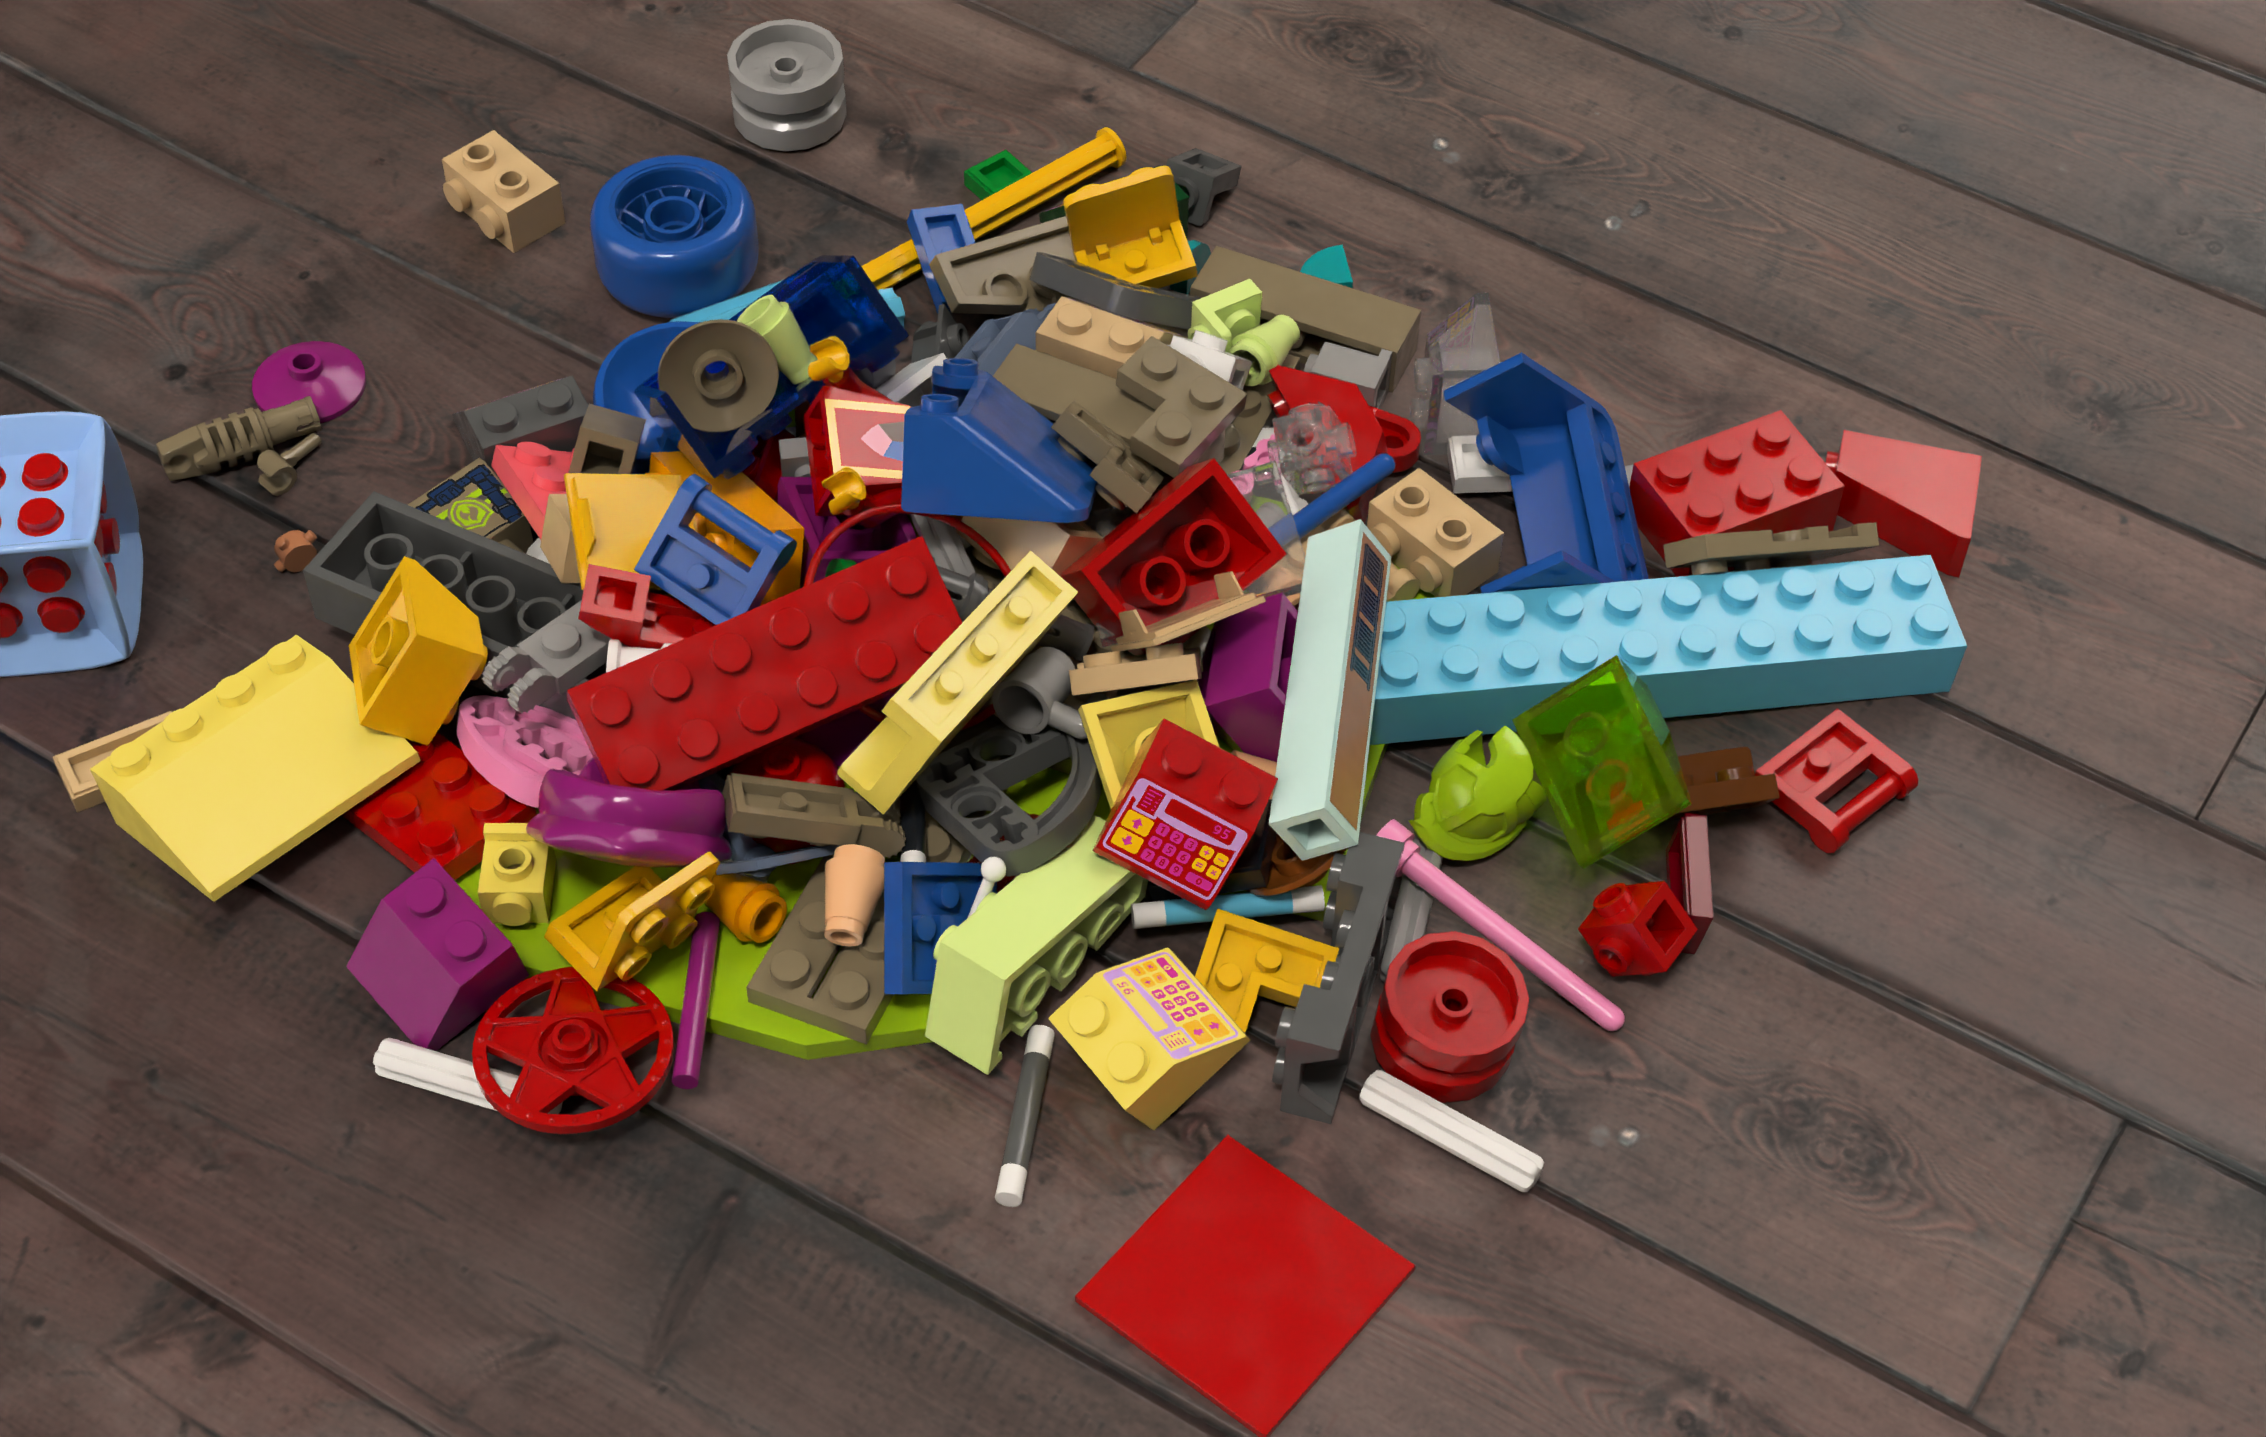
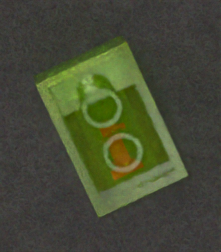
(1604, 760)

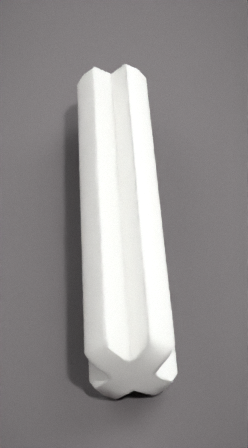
(438, 1072)
(1451, 1131)

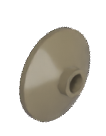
(724, 398)

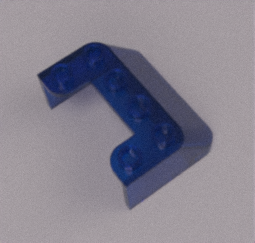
(827, 300)

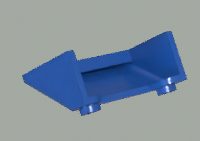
(988, 454)

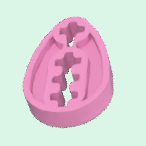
(517, 747)

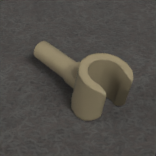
(278, 469)

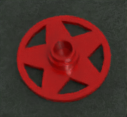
(572, 1052)

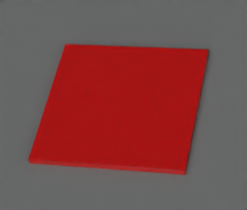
(1245, 1286)

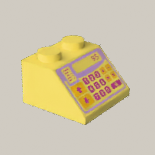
(1149, 1033)

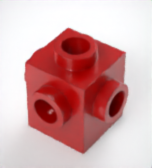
(1637, 928)

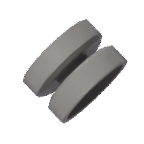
(787, 84)

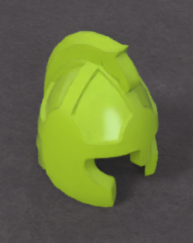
(1476, 805)

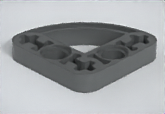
(967, 783)

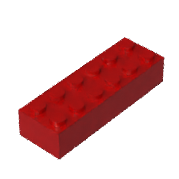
(767, 673)

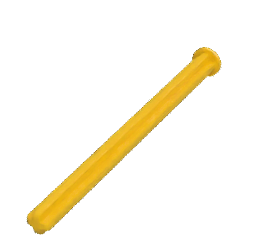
(1011, 202)

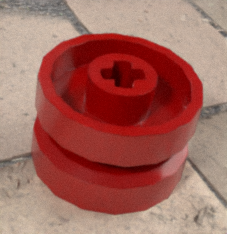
(1449, 1015)

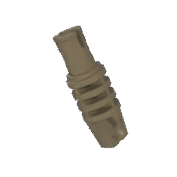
(207, 447)

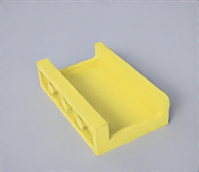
(956, 682)

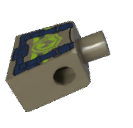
(479, 503)

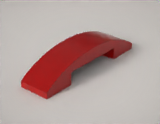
(624, 610)

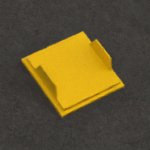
(617, 516)

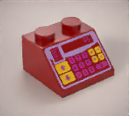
(1184, 814)

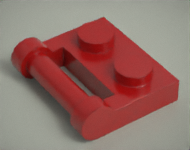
(1826, 762)

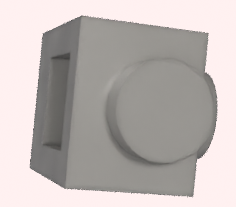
(1365, 370)

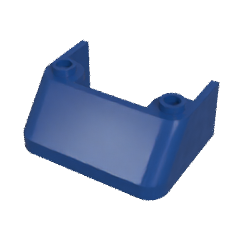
(1562, 475)

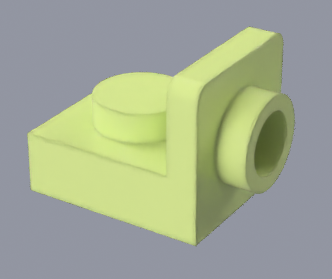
(1227, 312)

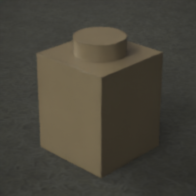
(607, 442)

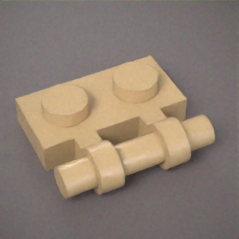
(1157, 666)

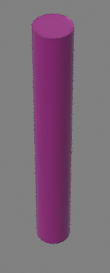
(696, 1001)

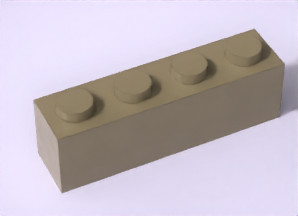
(1319, 308)
(1054, 384)

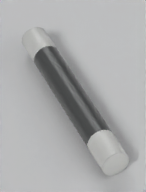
(1024, 1116)

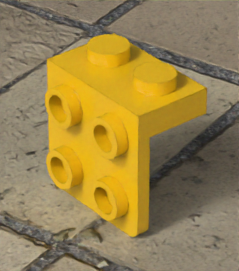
(1131, 229)
(630, 920)

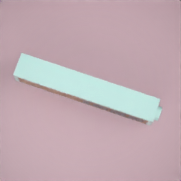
(1331, 692)

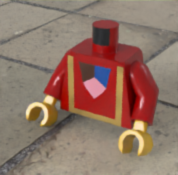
(852, 439)

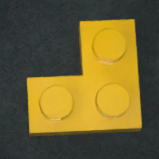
(1258, 959)

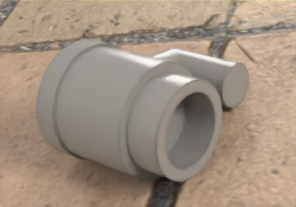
(1036, 693)

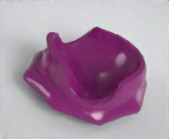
(629, 823)

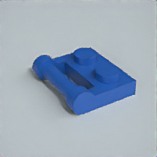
(701, 571)

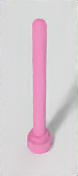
(1501, 932)

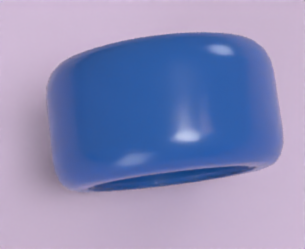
(674, 235)

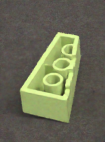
(1021, 944)

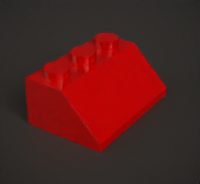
(1174, 541)

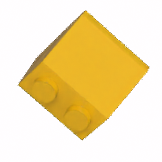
(414, 656)

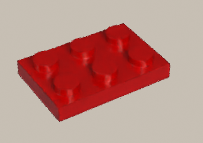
(436, 810)

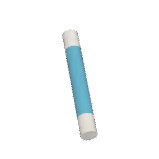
(1242, 904)

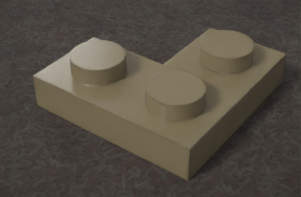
(1188, 405)
(1121, 475)

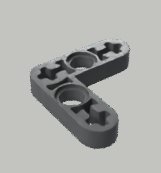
(1112, 293)

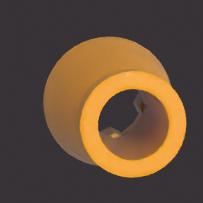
(747, 906)

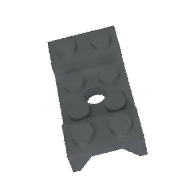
(1324, 1027)

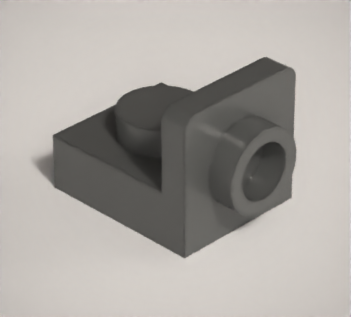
(1201, 178)

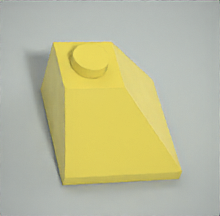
(1123, 723)

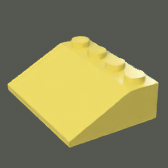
(250, 768)

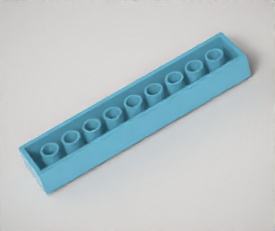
(1689, 638)

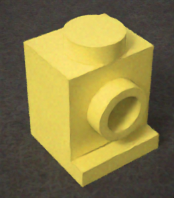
(515, 875)

